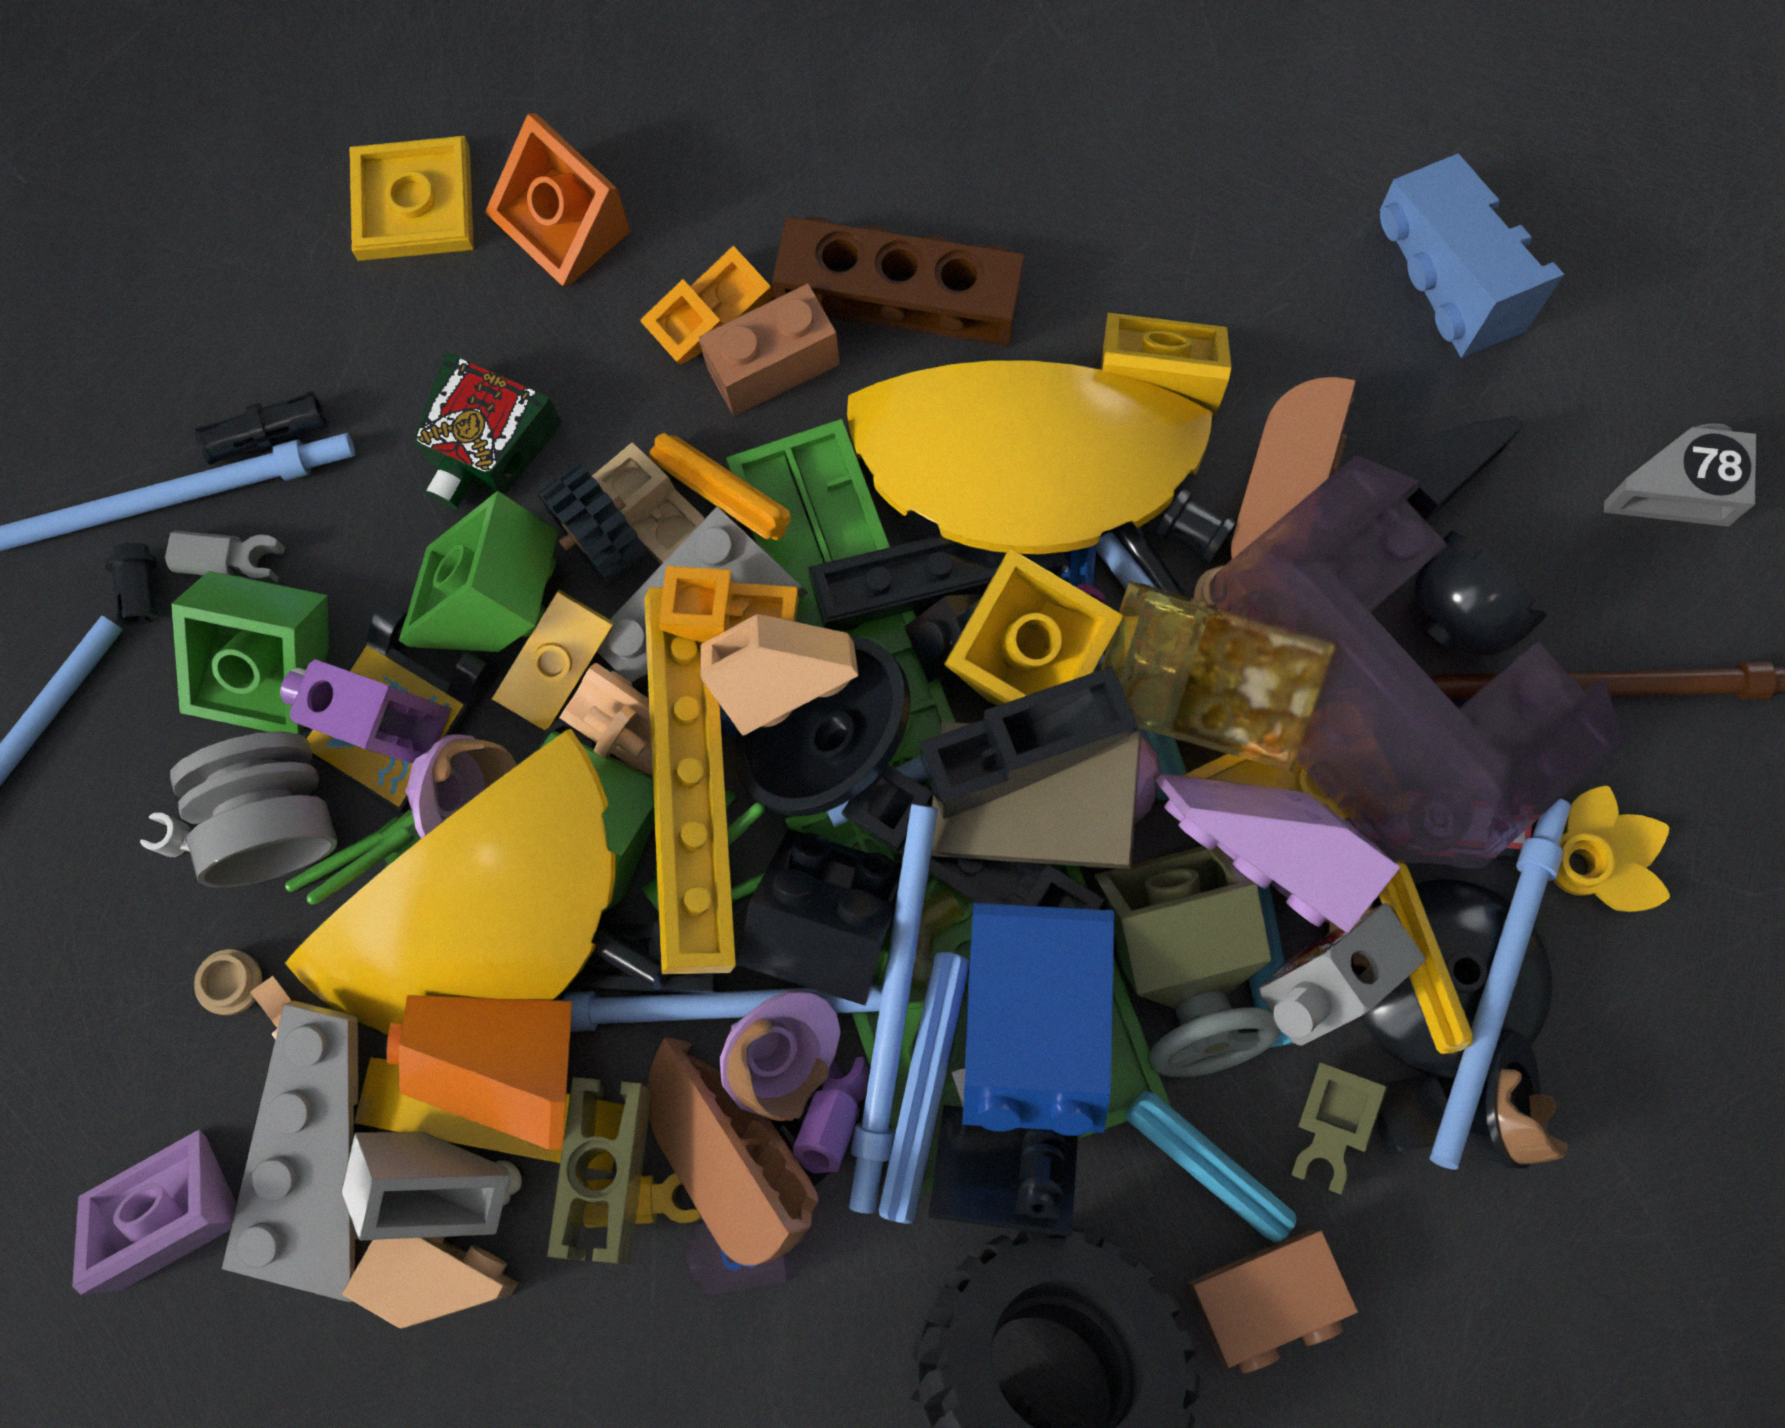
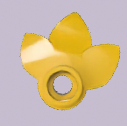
(1616, 853)

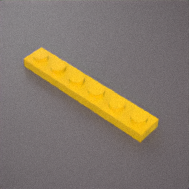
(687, 805)

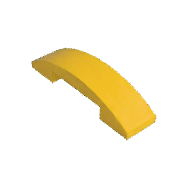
(388, 1109)

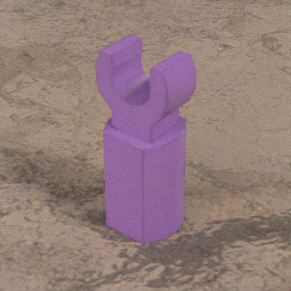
(832, 1118)

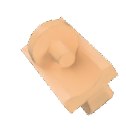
(613, 717)

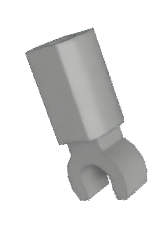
(225, 554)

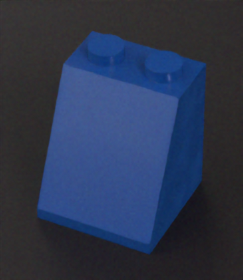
(1039, 1019)

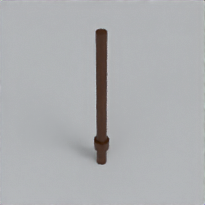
(1748, 680)

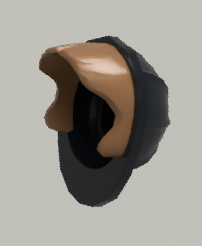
(1511, 1110)

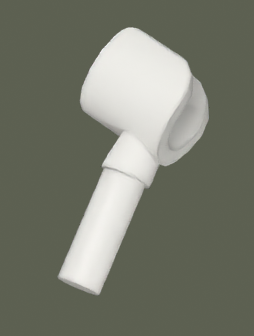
(175, 840)

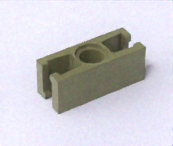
(578, 1151)

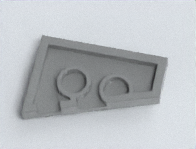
(712, 545)

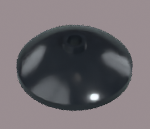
(831, 743)
(1467, 929)

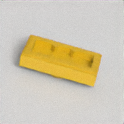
(552, 660)

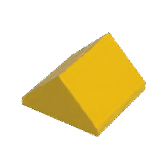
(1171, 355)
(1030, 633)

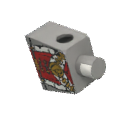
(1320, 991)

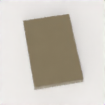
(1064, 819)

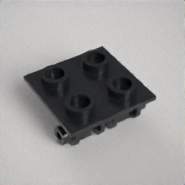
(1004, 1177)

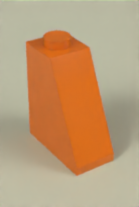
(488, 1061)

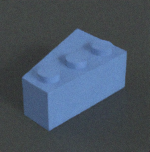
(1465, 255)

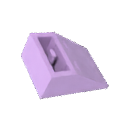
(1284, 842)

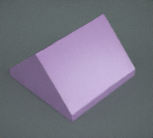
(150, 1216)

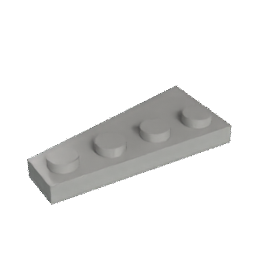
(291, 1203)

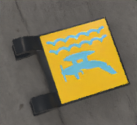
(382, 662)

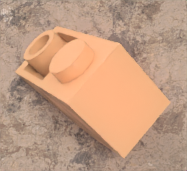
(773, 667)
(425, 1279)

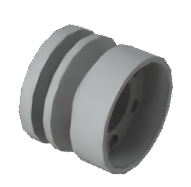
(252, 809)

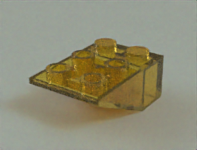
(1216, 675)

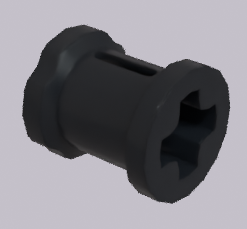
(1196, 528)

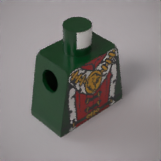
(480, 430)

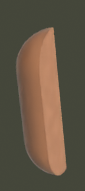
(1295, 454)
(728, 1160)

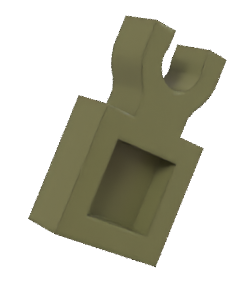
(1341, 1114)

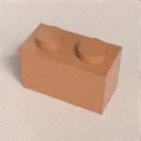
(770, 350)
(1272, 1300)

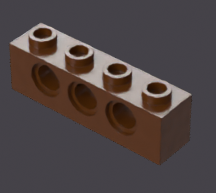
(918, 304)

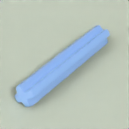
(924, 1088)

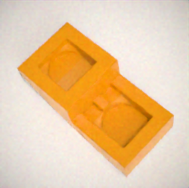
(717, 297)
(707, 602)

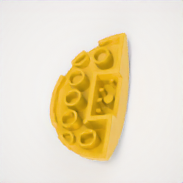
(1026, 450)
(479, 905)

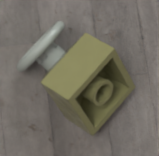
(1187, 939)

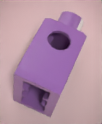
(353, 708)

